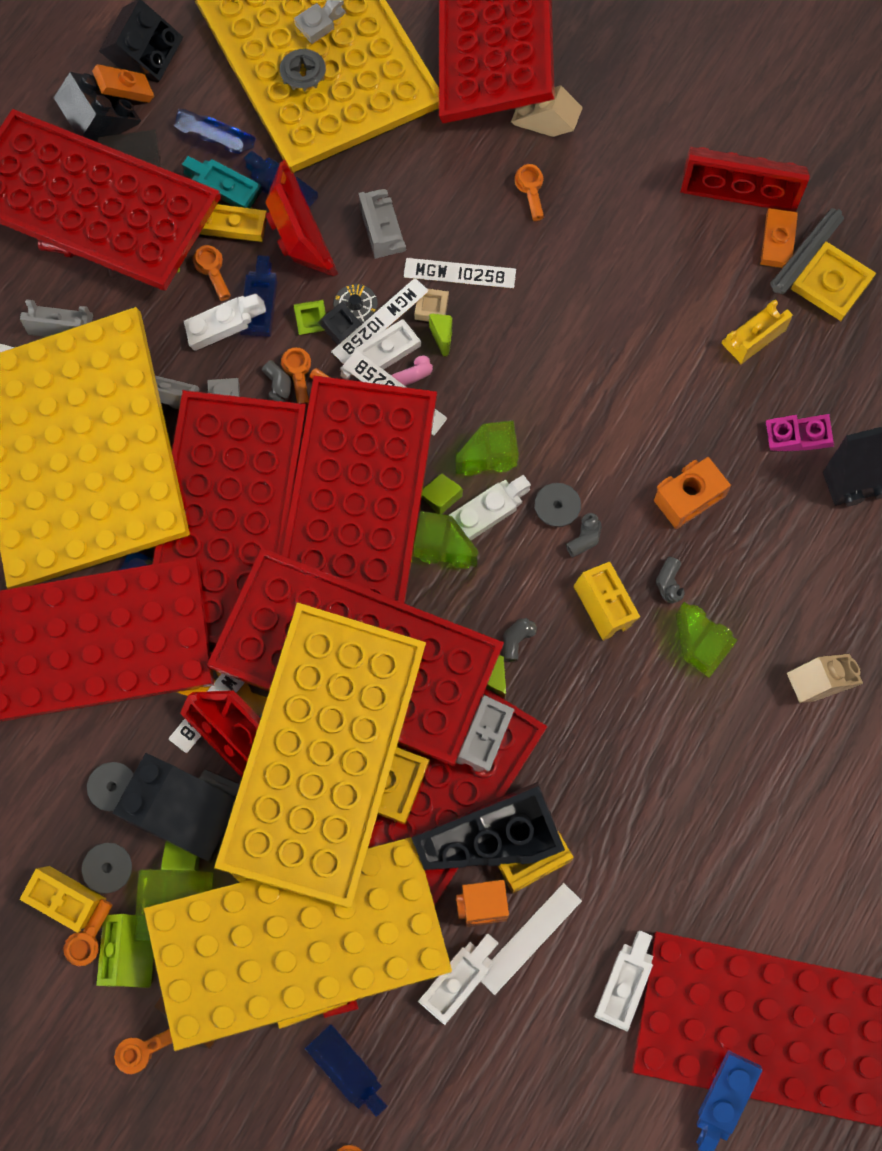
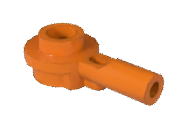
(529, 180)
(209, 261)
(296, 364)
(83, 946)
(134, 1054)

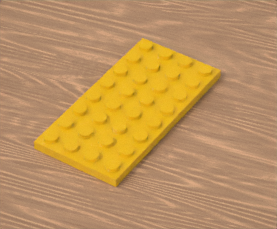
(321, 756)
(273, 954)

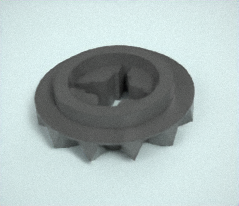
(291, 66)

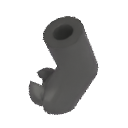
(280, 381)
(589, 535)
(666, 581)
(514, 635)

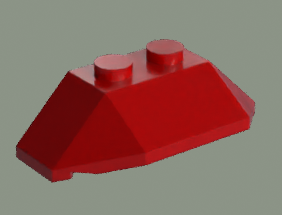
(296, 223)
(224, 723)

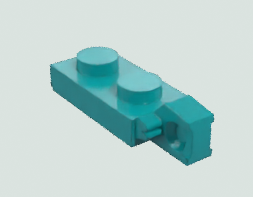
(233, 187)

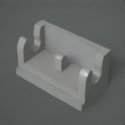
(381, 223)
(50, 321)
(485, 734)

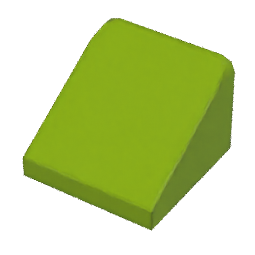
(308, 316)
(441, 330)
(442, 493)
(497, 680)
(178, 859)

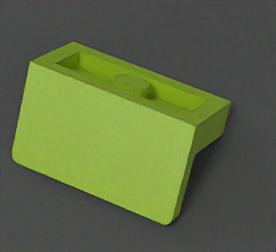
(121, 957)

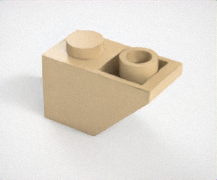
(550, 117)
(824, 677)

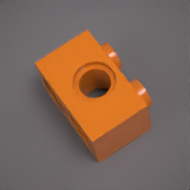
(682, 507)
(483, 903)

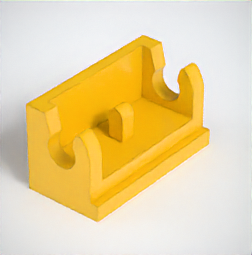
(757, 332)
(606, 600)
(521, 875)
(61, 898)

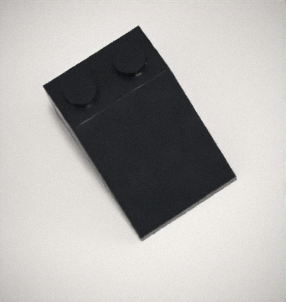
(856, 468)
(176, 807)

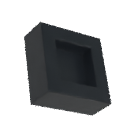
(339, 323)

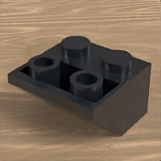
(141, 41)
(90, 111)

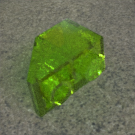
(489, 449)
(443, 540)
(701, 640)

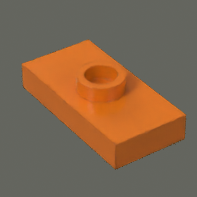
(123, 83)
(778, 237)

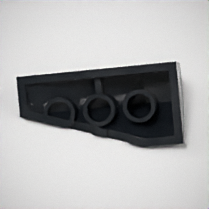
(497, 833)

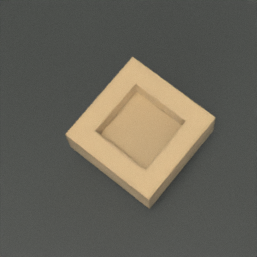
(431, 303)

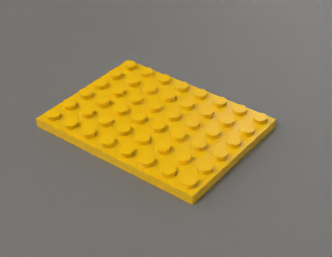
(369, 80)
(83, 452)

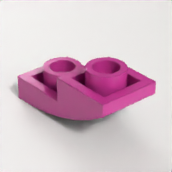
(799, 434)

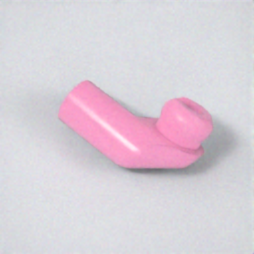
(420, 370)

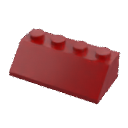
(744, 179)

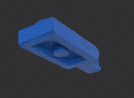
(726, 1100)

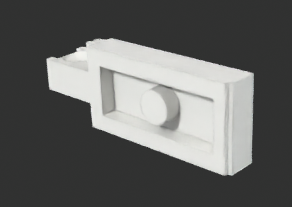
(222, 320)
(387, 347)
(491, 506)
(626, 983)
(453, 989)

